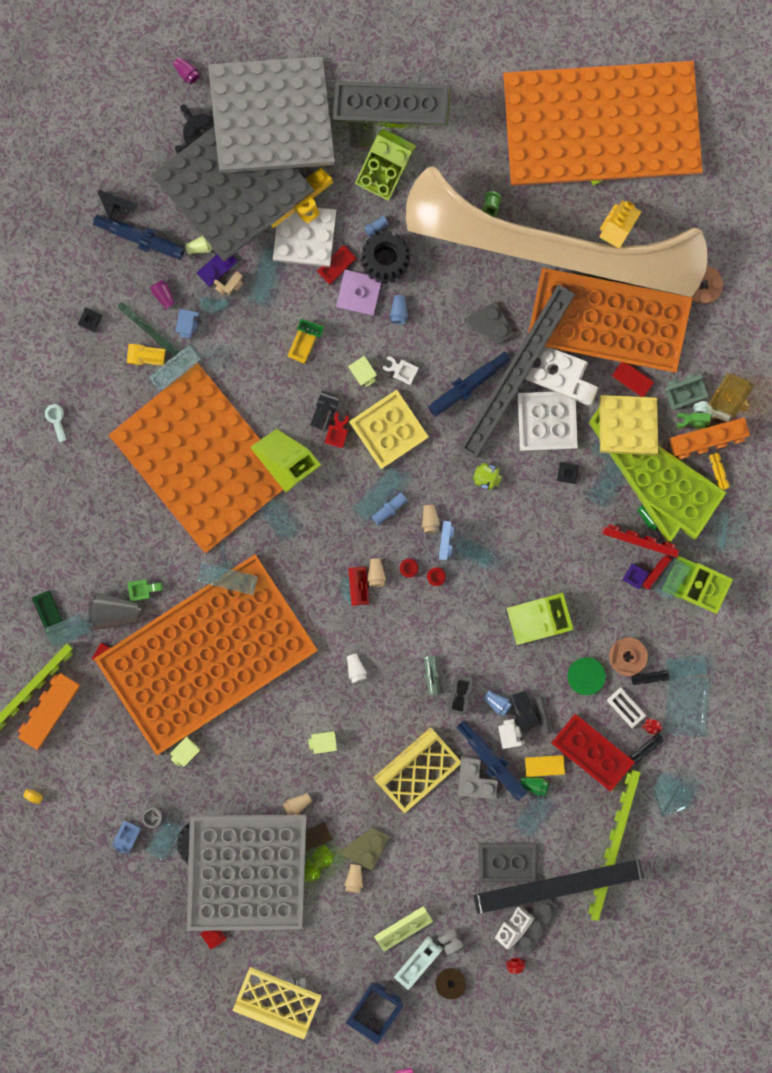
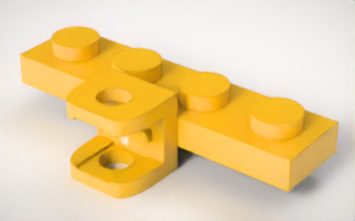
(319, 182)

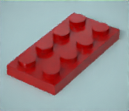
(647, 542)
(592, 752)

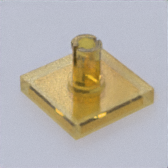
(732, 395)

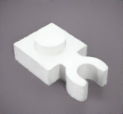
(403, 371)

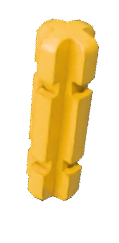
(719, 471)

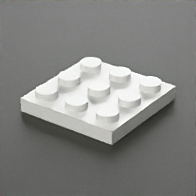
(305, 242)
(546, 421)

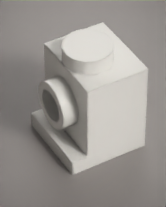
(510, 734)

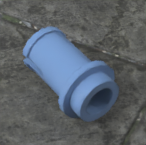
(376, 226)

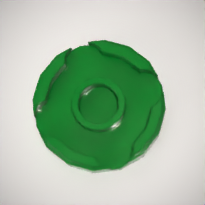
(586, 676)

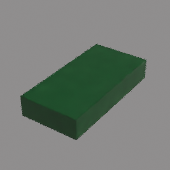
(47, 609)

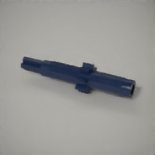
(145, 239)
(463, 388)
(496, 766)

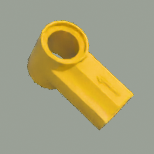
(142, 355)

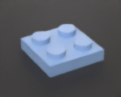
(445, 548)

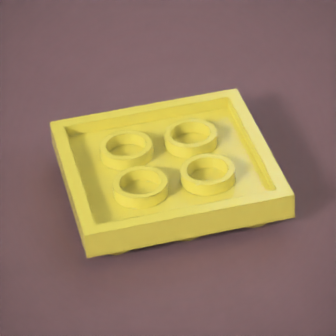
(628, 425)
(388, 429)

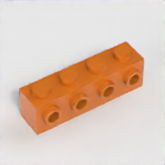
(708, 437)

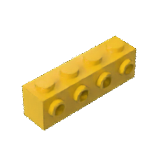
(619, 223)

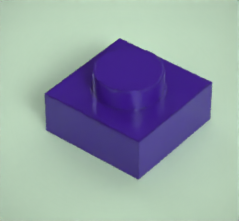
(635, 576)

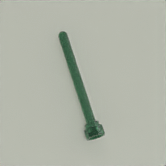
(148, 329)

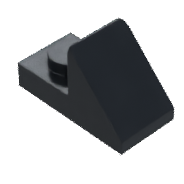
(111, 201)

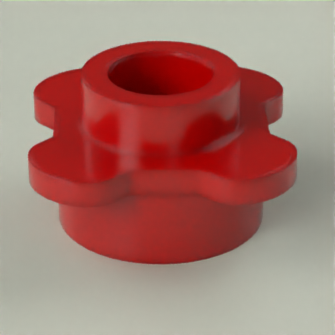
(652, 726)
(515, 965)

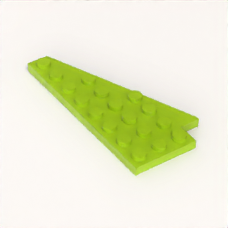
(668, 489)

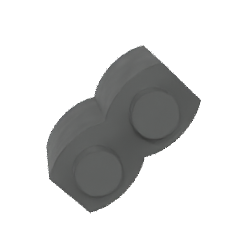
(461, 689)

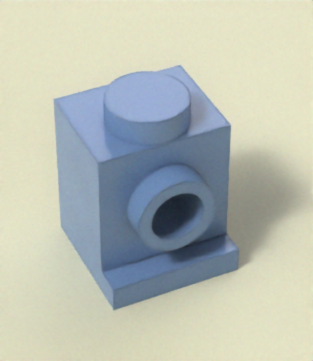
(186, 323)

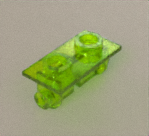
(323, 858)

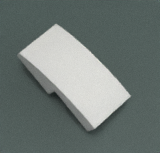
(514, 929)

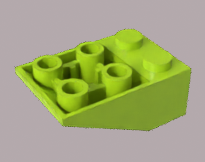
(385, 164)
(285, 459)
(539, 618)

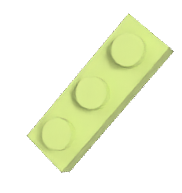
(403, 928)

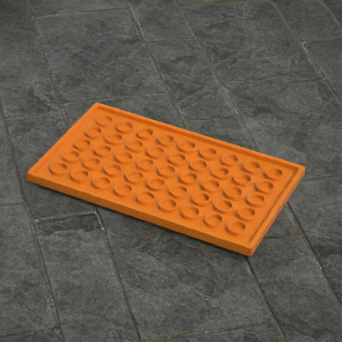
(602, 123)
(204, 657)

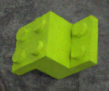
(703, 586)

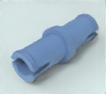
(389, 509)

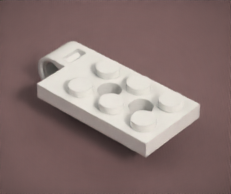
(567, 379)

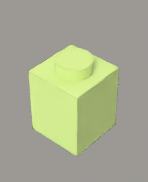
(363, 372)
(323, 742)
(184, 752)

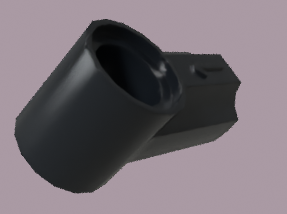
(325, 407)
(525, 714)

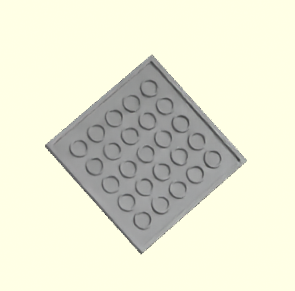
(271, 114)
(246, 872)

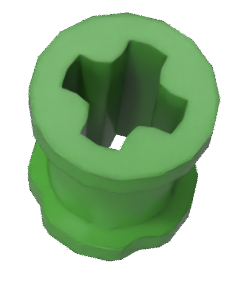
(492, 200)

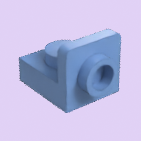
(126, 837)

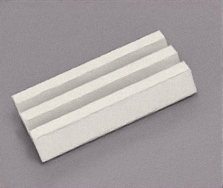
(615, 695)

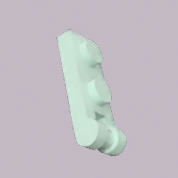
(417, 963)

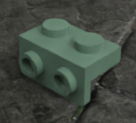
(686, 392)

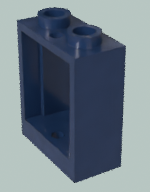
(363, 1028)

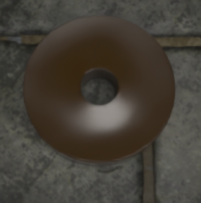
(450, 974)

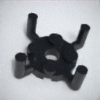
(192, 125)

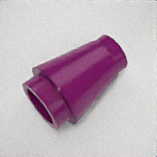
(187, 71)
(162, 293)

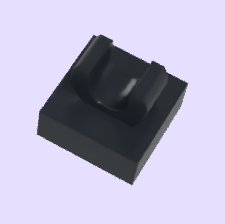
(90, 320)
(567, 473)

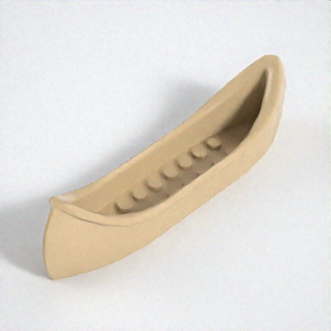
(666, 265)

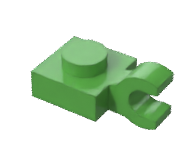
(695, 420)
(140, 589)

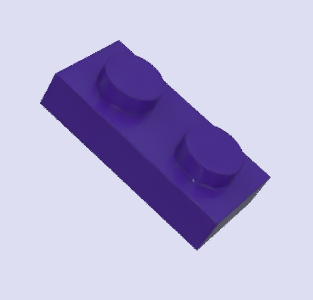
(215, 269)

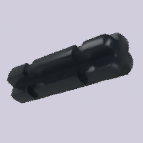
(650, 677)
(647, 748)

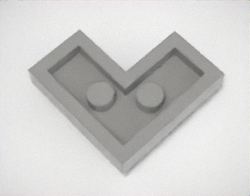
(471, 784)

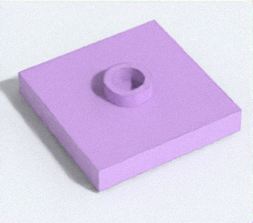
(358, 293)

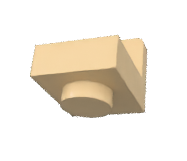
(234, 284)

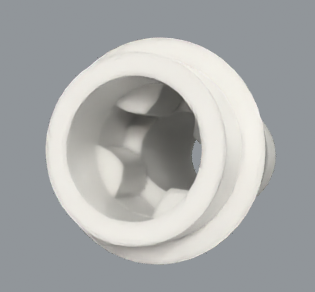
(355, 669)

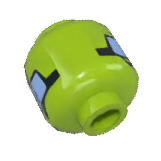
(487, 476)

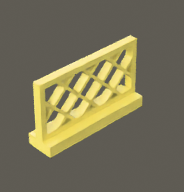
(405, 758)
(272, 1017)

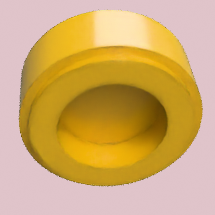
(33, 796)

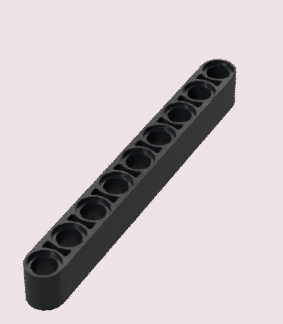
(558, 886)

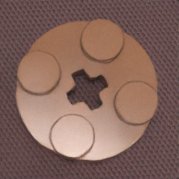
(714, 287)
(634, 665)

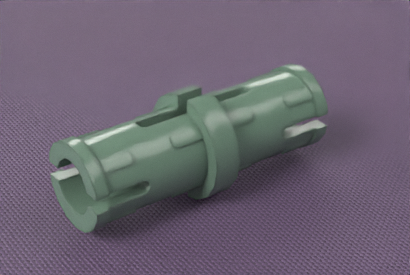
(430, 661)

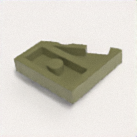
(366, 848)

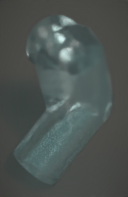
(211, 306)
(344, 590)

